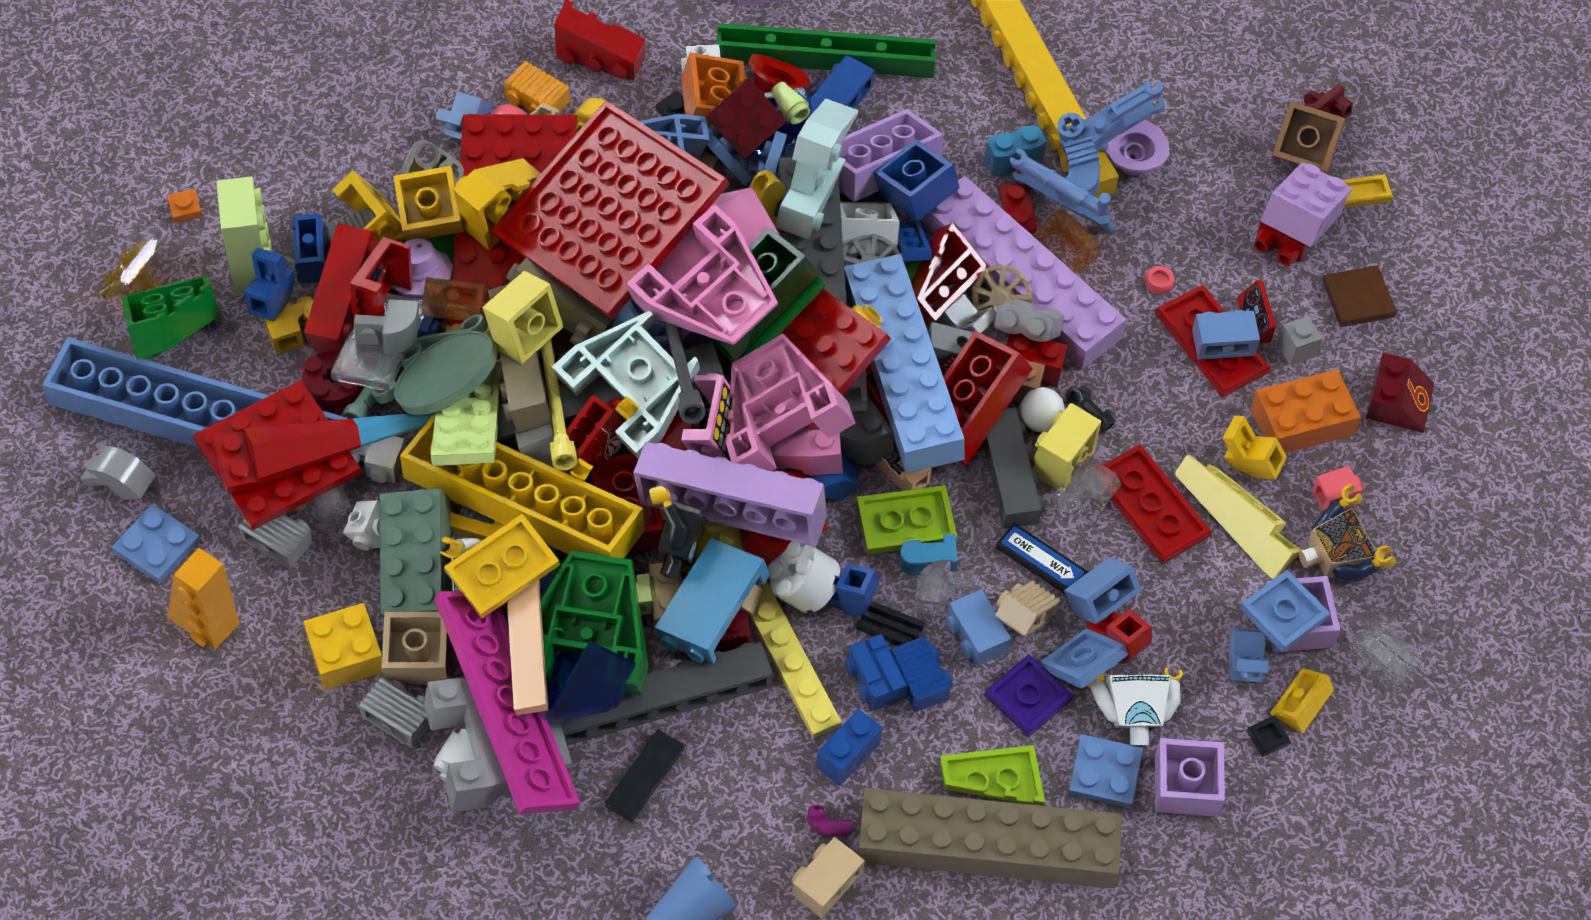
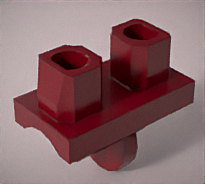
(1330, 102)

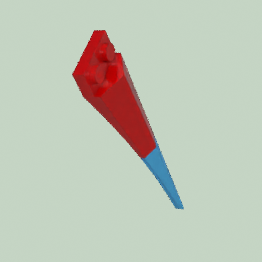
(275, 451)

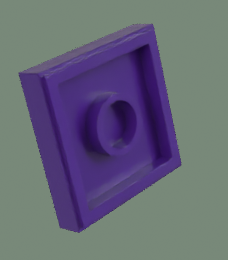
(1028, 695)

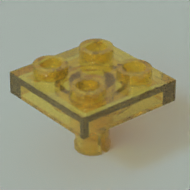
(131, 270)

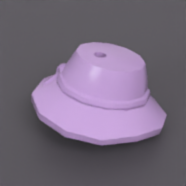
(1144, 143)
(425, 263)

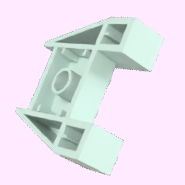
(816, 168)
(633, 368)

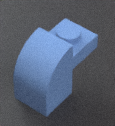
(462, 105)
(1247, 655)

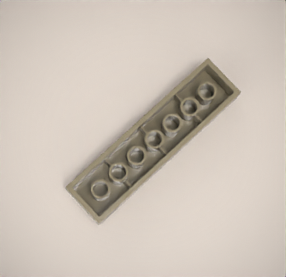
(990, 838)

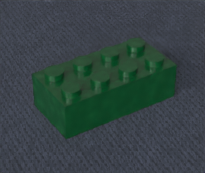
(787, 275)

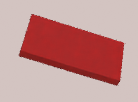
(1223, 373)
(1155, 506)

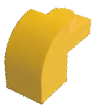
(1250, 453)

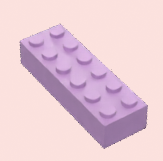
(734, 492)

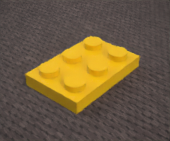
(501, 566)

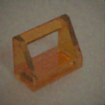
(1073, 236)

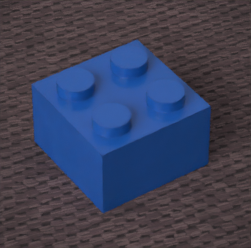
(916, 180)

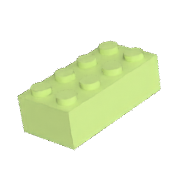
(242, 227)

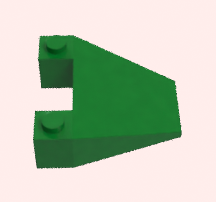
(599, 603)

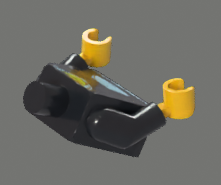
(680, 534)

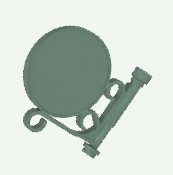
(438, 375)

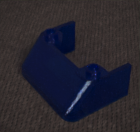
(587, 683)

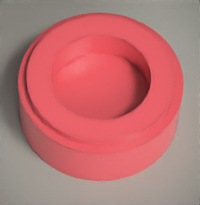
(1159, 280)

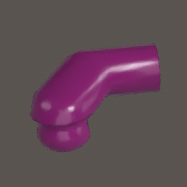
(824, 825)

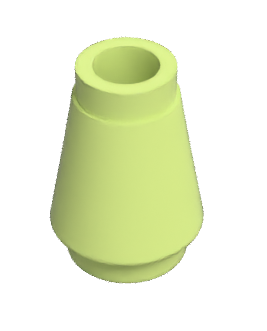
(790, 103)

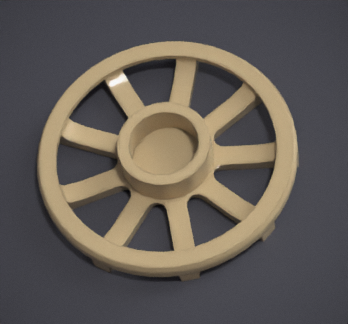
(1000, 293)

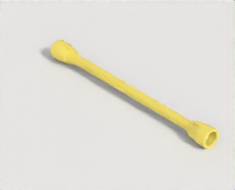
(562, 449)

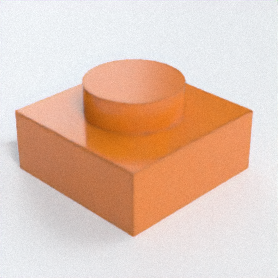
(184, 205)

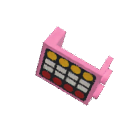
(712, 440)

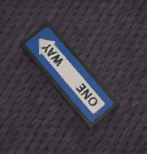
(1039, 558)

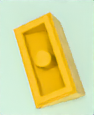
(1303, 699)

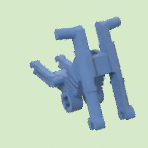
(1081, 146)

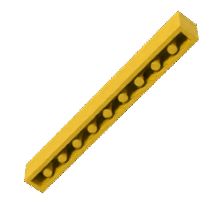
(1037, 76)

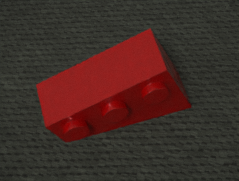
(597, 45)
(947, 275)

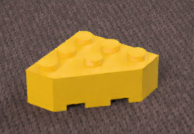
(489, 194)

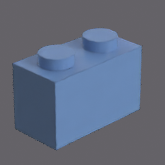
(1225, 334)
(1102, 590)
(979, 630)

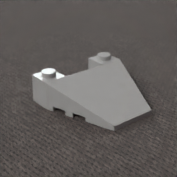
(481, 780)

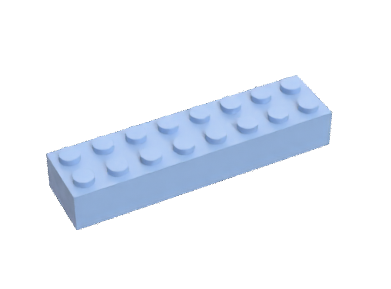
(907, 367)

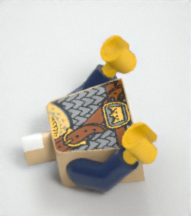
(1342, 543)

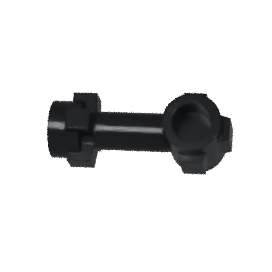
(1081, 396)

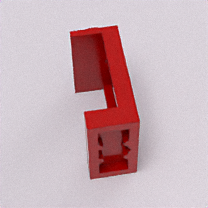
(369, 296)

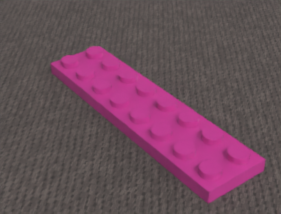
(520, 742)

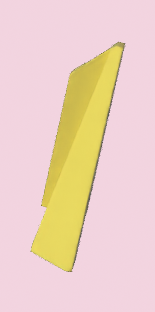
(1240, 515)

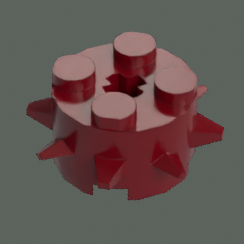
(329, 394)

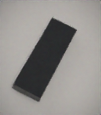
(644, 775)

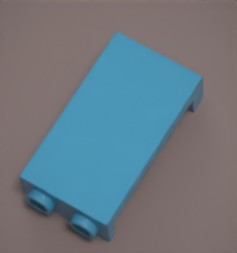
(709, 600)

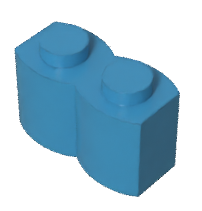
(1004, 145)

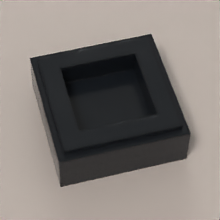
(1268, 736)

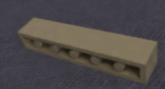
(523, 388)

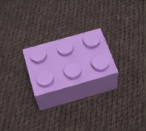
(1306, 204)

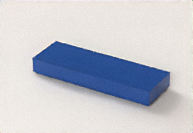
(913, 241)

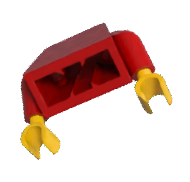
(595, 432)

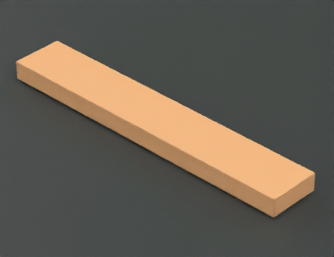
(527, 651)

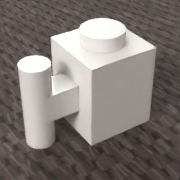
(381, 459)

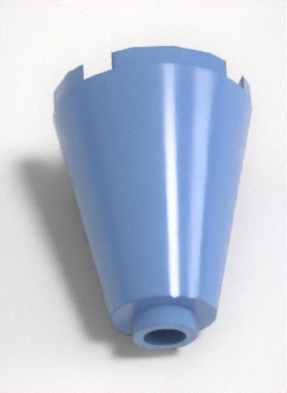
(694, 897)

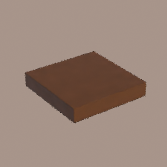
(1359, 296)

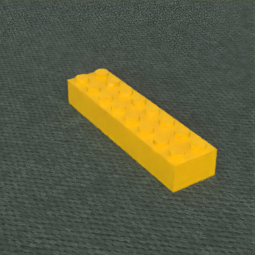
(557, 505)

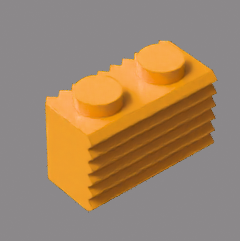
(532, 86)

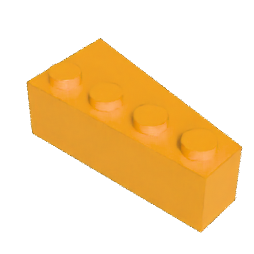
(203, 600)

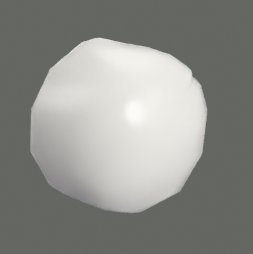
(1040, 408)

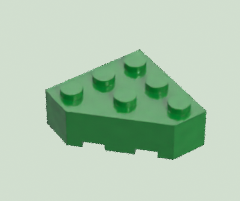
(168, 314)

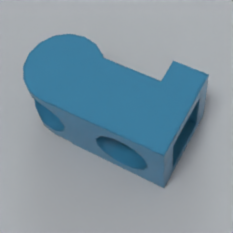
(918, 555)

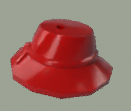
(773, 71)

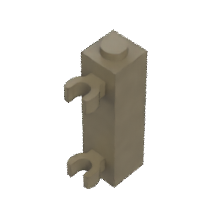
(576, 313)

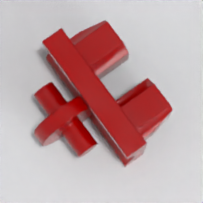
(1288, 247)

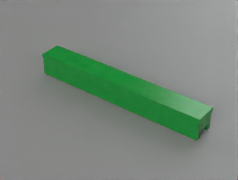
(824, 49)

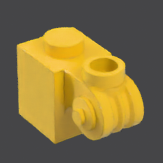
(286, 329)

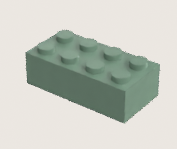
(410, 549)

